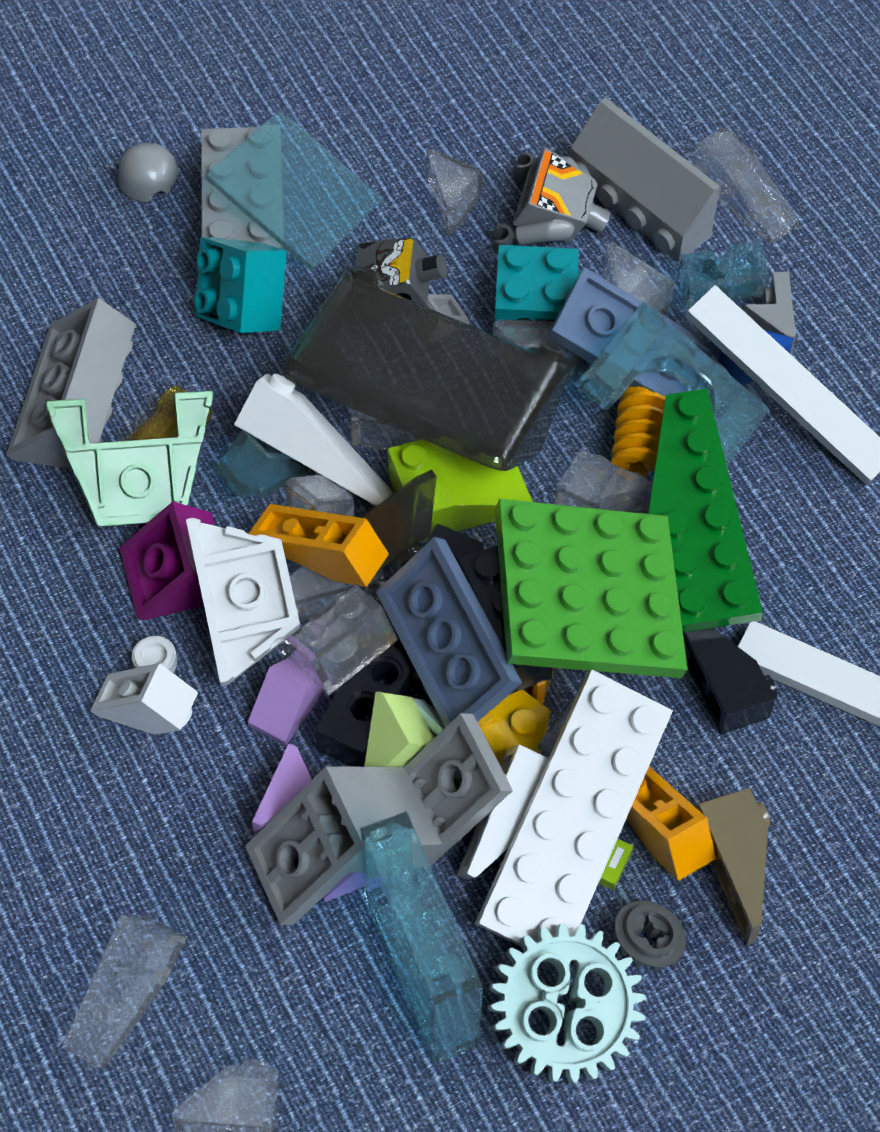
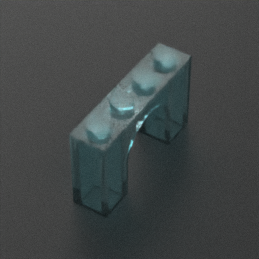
(654, 345)

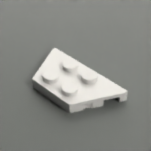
(243, 594)

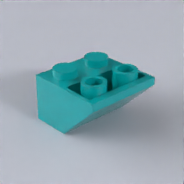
(240, 284)

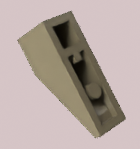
(740, 846)

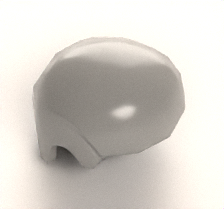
(146, 171)

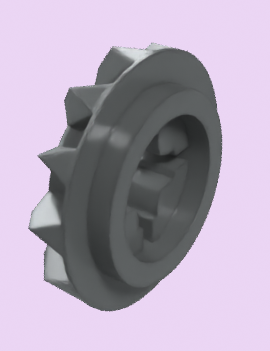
(658, 924)

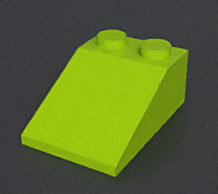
(463, 490)

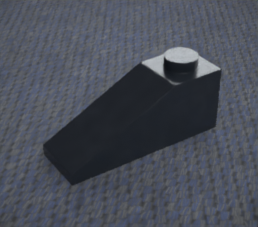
(728, 680)

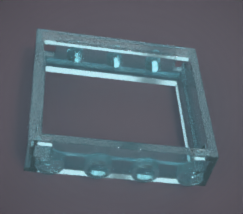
(421, 937)

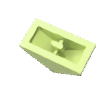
(395, 731)

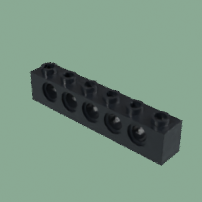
(339, 731)

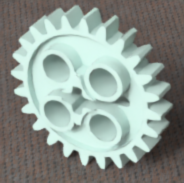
(609, 1013)

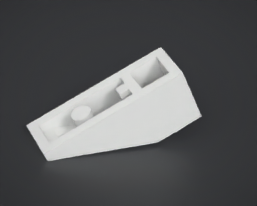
(498, 827)

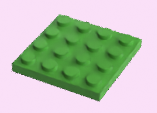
(589, 589)

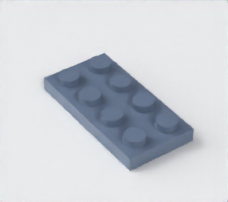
(593, 316)
(447, 634)

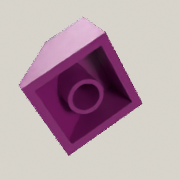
(162, 563)

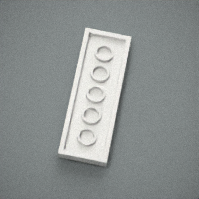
(575, 811)

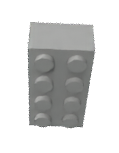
(219, 214)

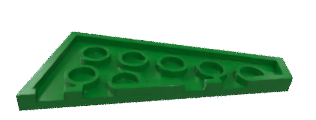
(703, 518)

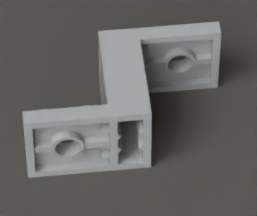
(333, 807)

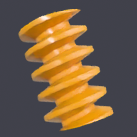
(638, 430)

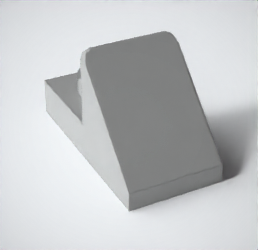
(776, 309)

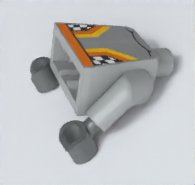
(552, 203)

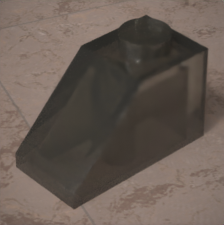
(405, 518)

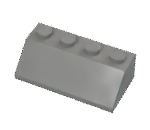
(646, 181)
(77, 361)

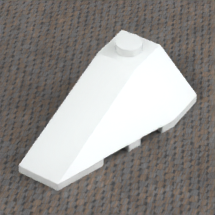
(296, 428)

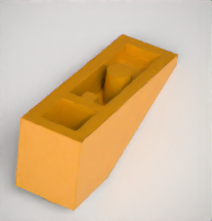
(325, 542)
(670, 827)

